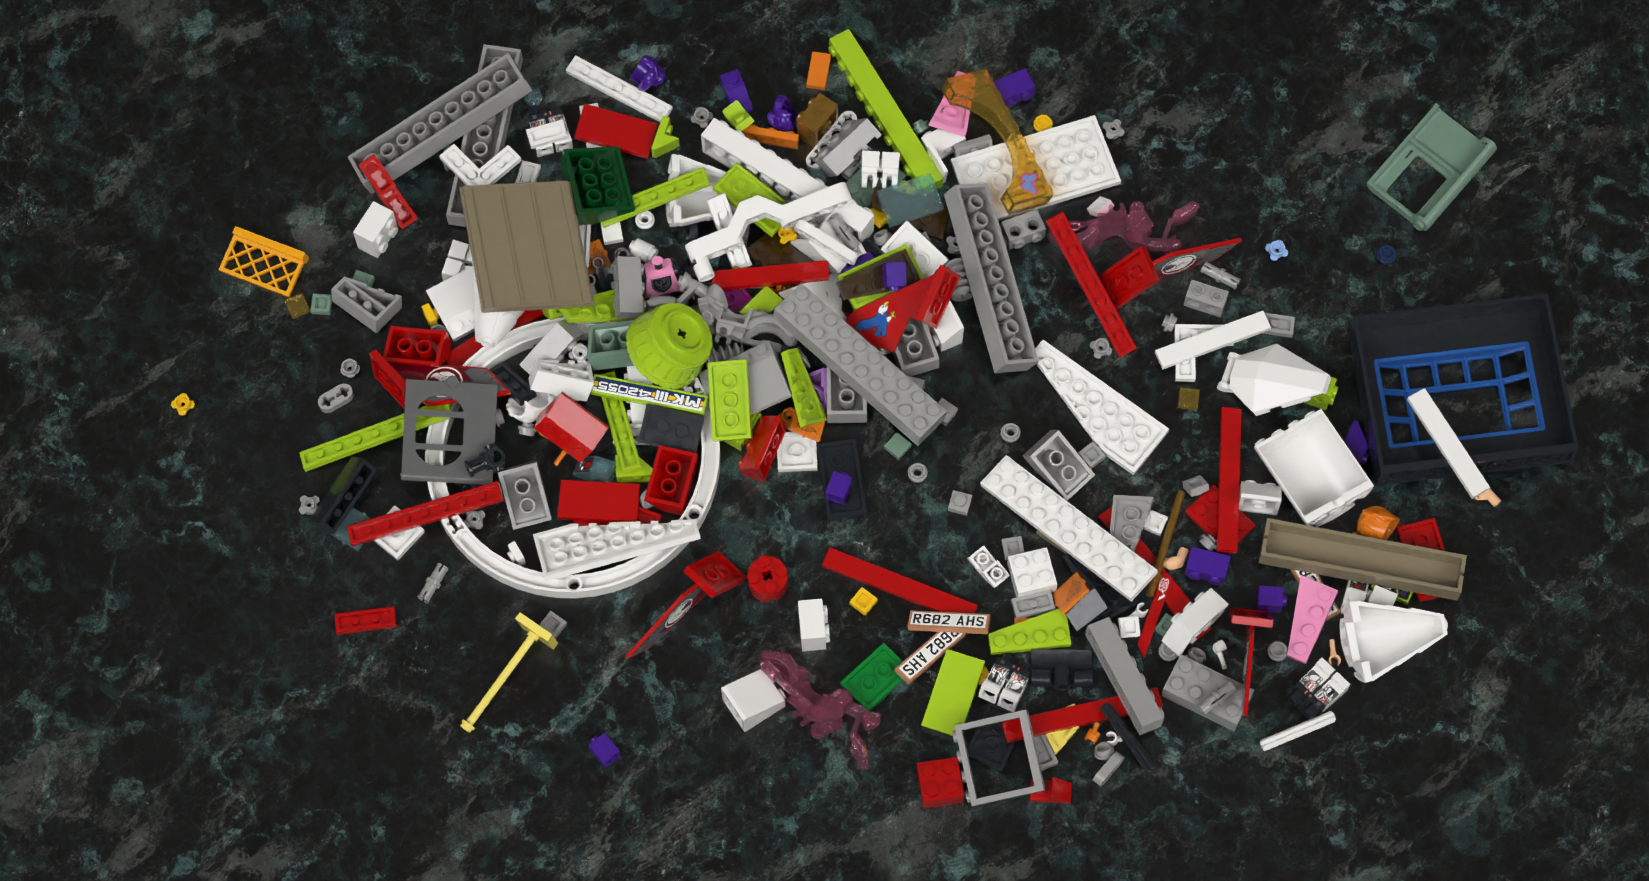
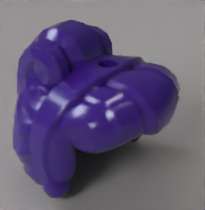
(648, 73)
(783, 116)

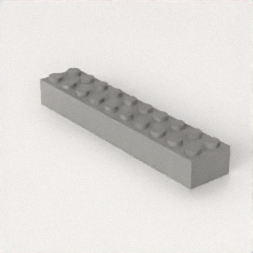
(445, 119)
(486, 139)
(991, 278)
(859, 364)

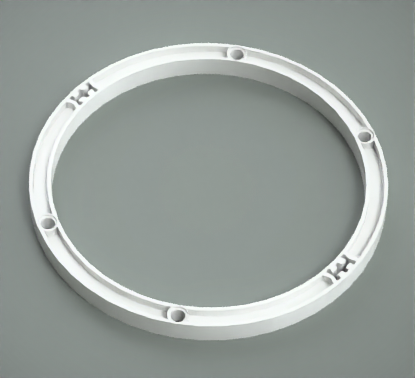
(591, 583)

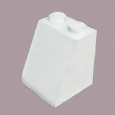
(817, 253)
(753, 699)

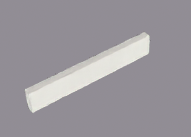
(618, 89)
(1212, 340)
(1448, 443)

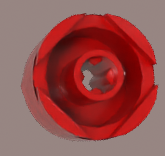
(772, 588)

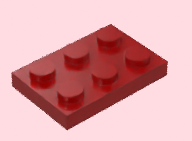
(1205, 512)

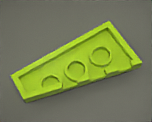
(601, 311)
(803, 392)
(1039, 632)

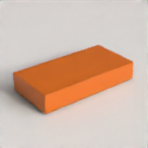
(818, 70)

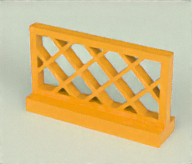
(269, 246)

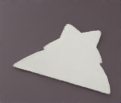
(819, 289)

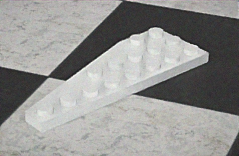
(1110, 419)
(582, 548)

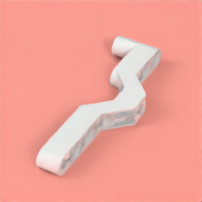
(758, 208)

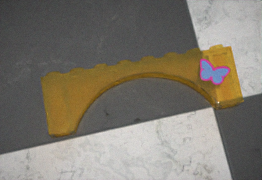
(979, 94)

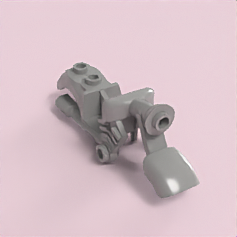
(722, 321)

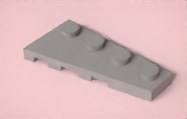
(1129, 518)

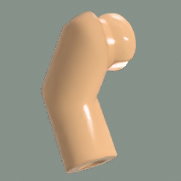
(1490, 496)
(1176, 561)

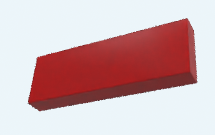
(365, 620)

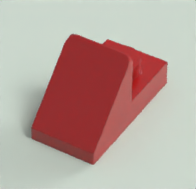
(1056, 792)

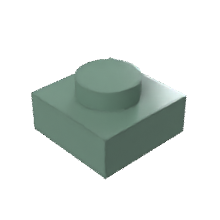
(364, 278)

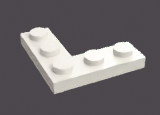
(488, 173)
(1186, 370)

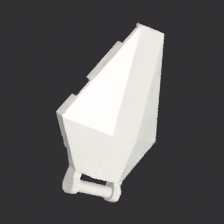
(1272, 379)

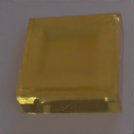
(297, 306)
(1188, 398)

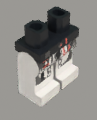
(553, 114)
(1006, 675)
(1312, 693)

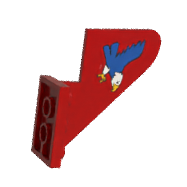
(886, 318)

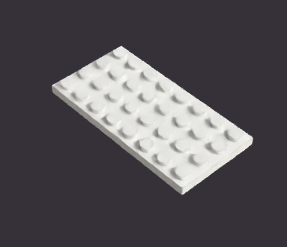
(1069, 155)

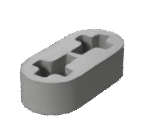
(336, 398)
(1108, 768)

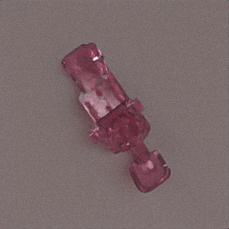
(1132, 227)
(823, 710)

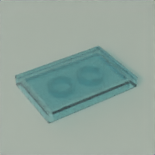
(910, 200)

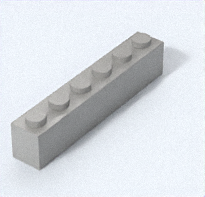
(1124, 675)

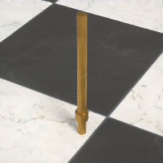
(1165, 543)

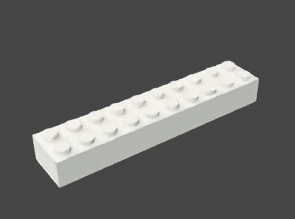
(776, 173)

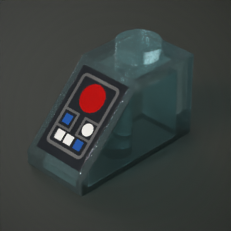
(595, 469)

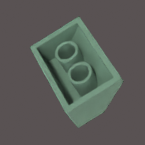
(608, 345)

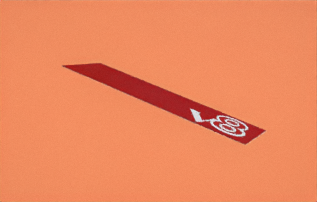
(1154, 613)

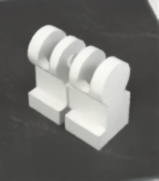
(871, 165)
(458, 257)

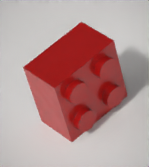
(940, 782)

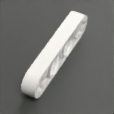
(825, 139)
(826, 242)

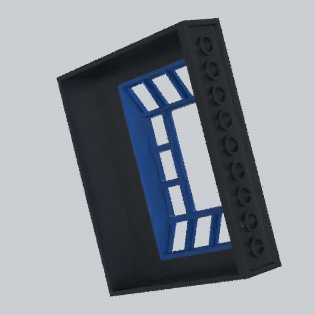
(1461, 335)

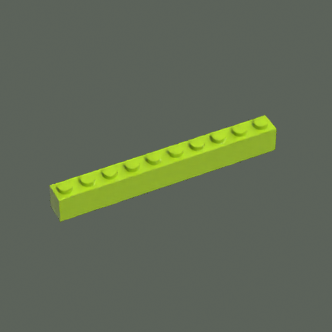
(882, 107)

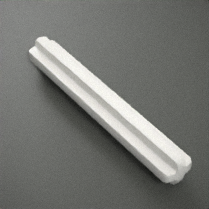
(1297, 730)

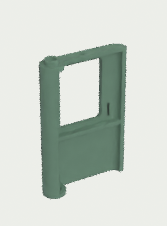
(1445, 148)

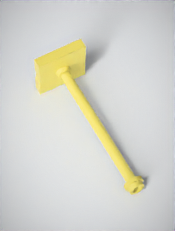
(534, 633)

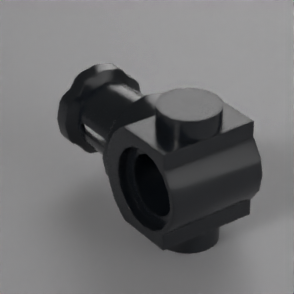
(485, 461)

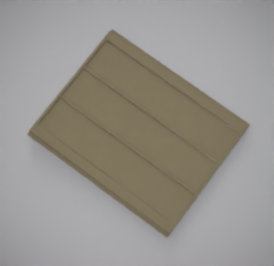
(526, 246)

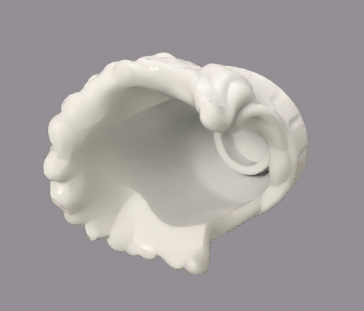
(531, 409)

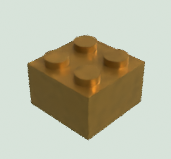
(816, 119)

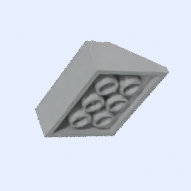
(766, 377)

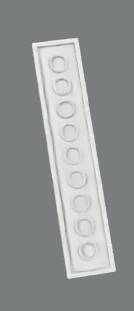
(1069, 528)

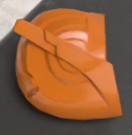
(1376, 523)

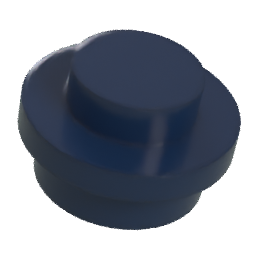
(1386, 254)

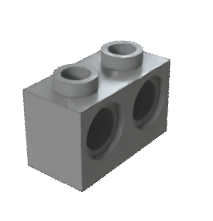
(1020, 225)
(1206, 298)

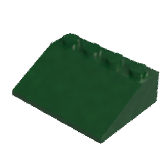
(597, 183)

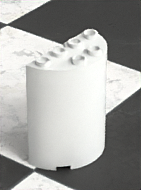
(1314, 468)

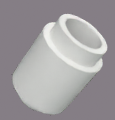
(643, 250)

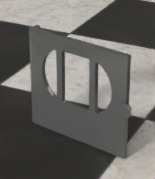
(479, 426)

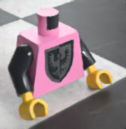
(661, 277)

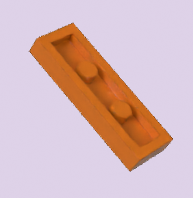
(772, 136)

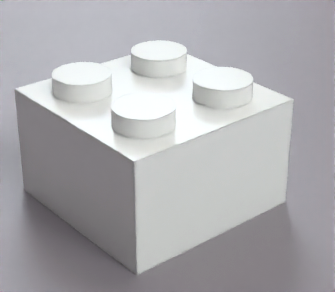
(375, 230)
(1032, 572)
(813, 624)

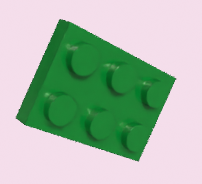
(874, 677)

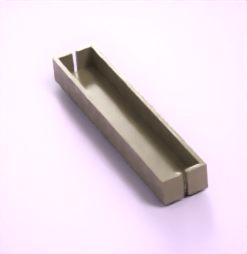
(1362, 559)

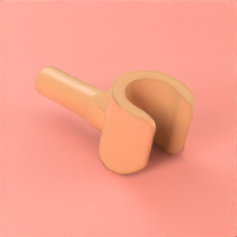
(1333, 653)

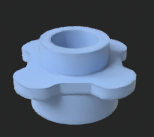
(1276, 245)

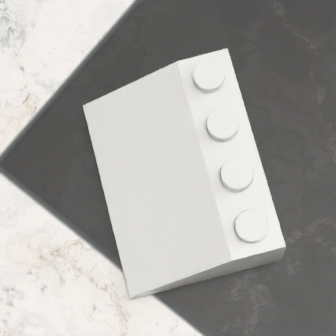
(455, 303)

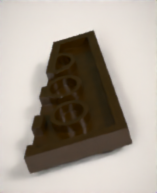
(932, 224)
(870, 280)

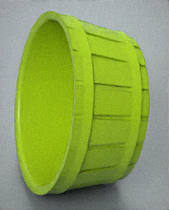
(662, 353)

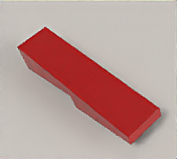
(387, 191)

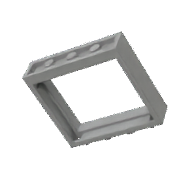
(966, 774)

